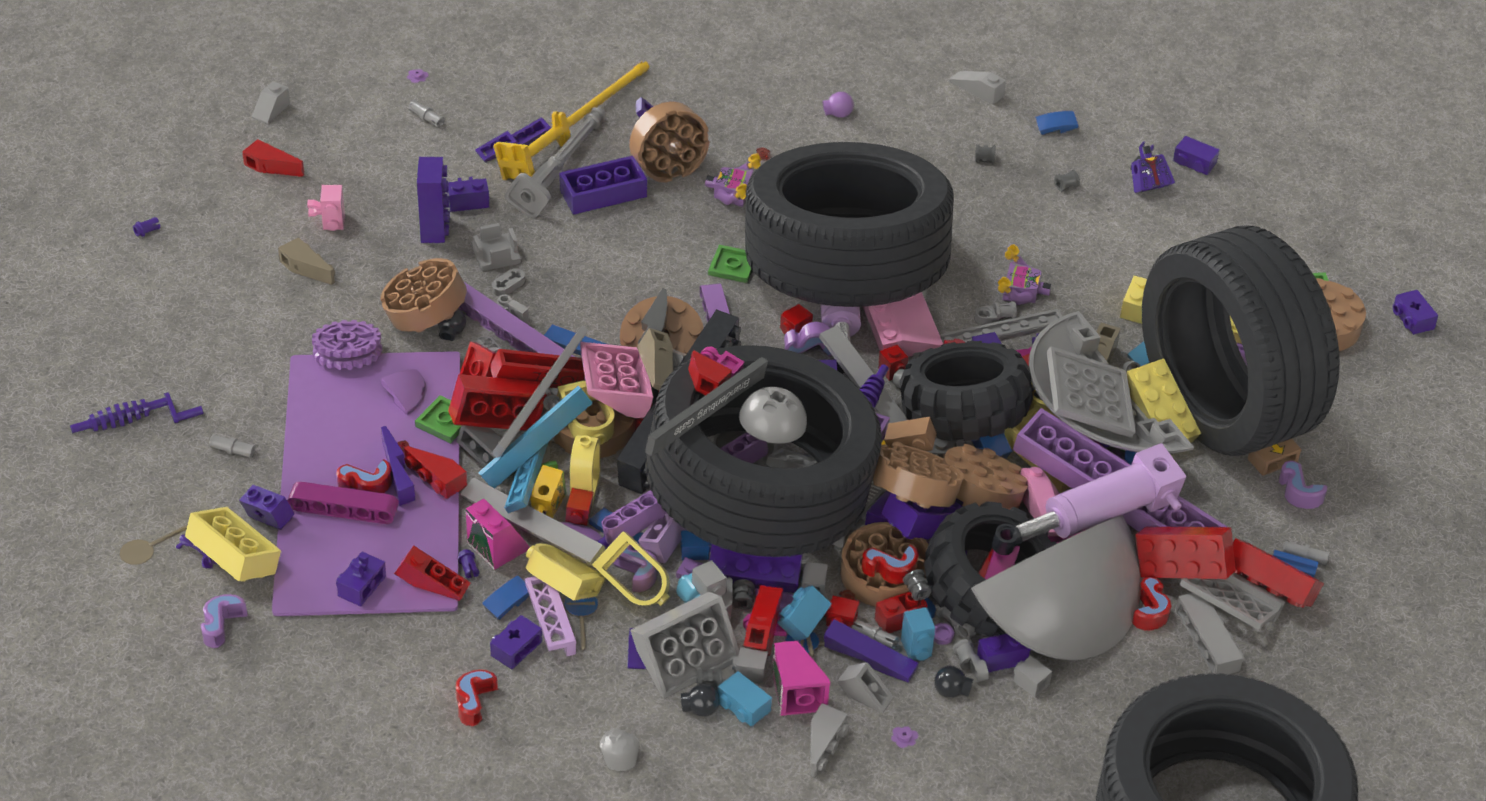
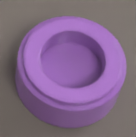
(943, 634)

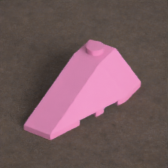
(1038, 492)

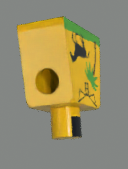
(548, 491)

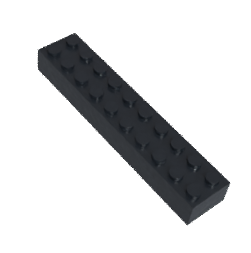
(719, 332)

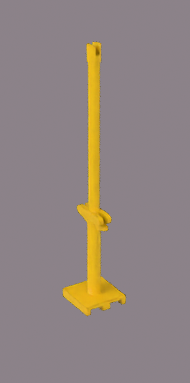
(517, 157)

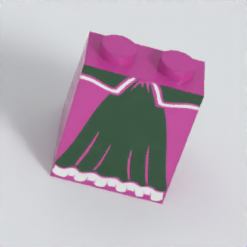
(492, 535)
(798, 680)

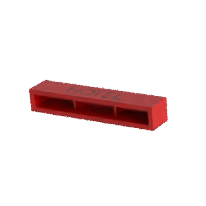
(535, 366)

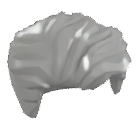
(619, 749)

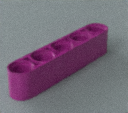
(343, 502)

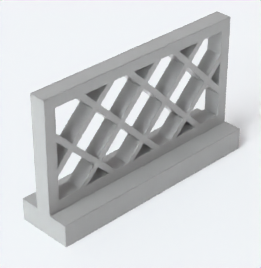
(1242, 594)

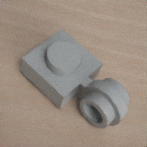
(515, 308)

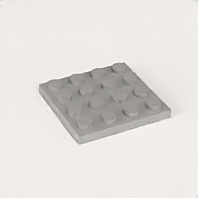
(1090, 392)

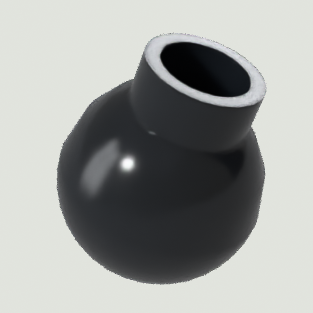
(452, 326)
(952, 682)
(701, 700)

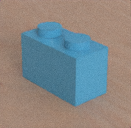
(803, 613)
(918, 634)
(744, 699)

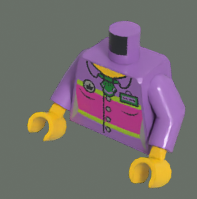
(732, 182)
(1022, 280)

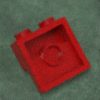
(477, 361)

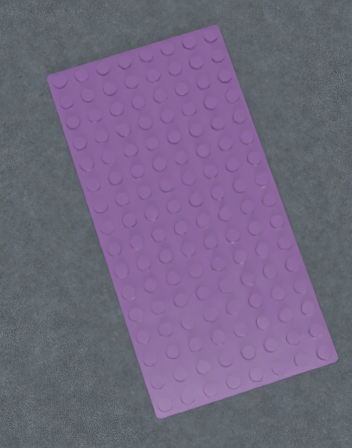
(336, 422)

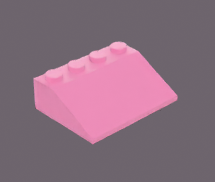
(904, 324)
(617, 378)

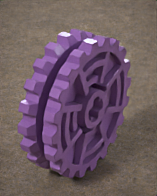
(346, 344)

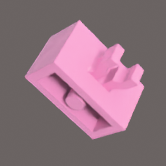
(330, 207)

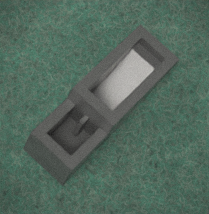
(657, 314)

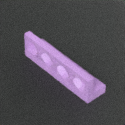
(554, 610)

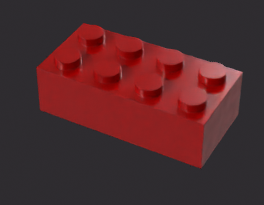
(492, 401)
(1186, 552)
(1276, 574)

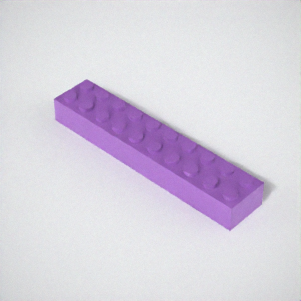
(1079, 460)

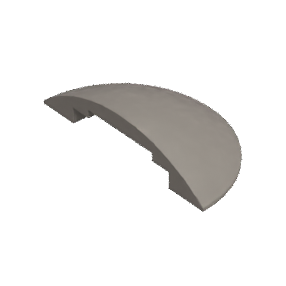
(1078, 337)
(1071, 596)

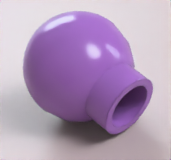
(838, 105)

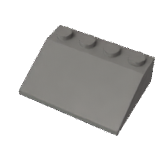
(684, 641)

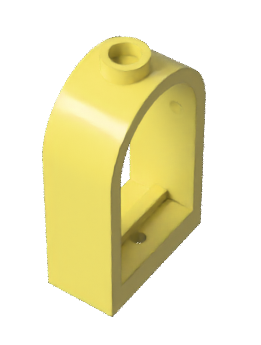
(604, 431)
(585, 464)
(610, 555)
(564, 572)

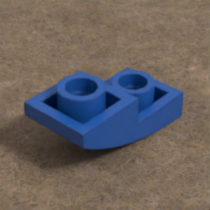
(1057, 120)
(506, 597)

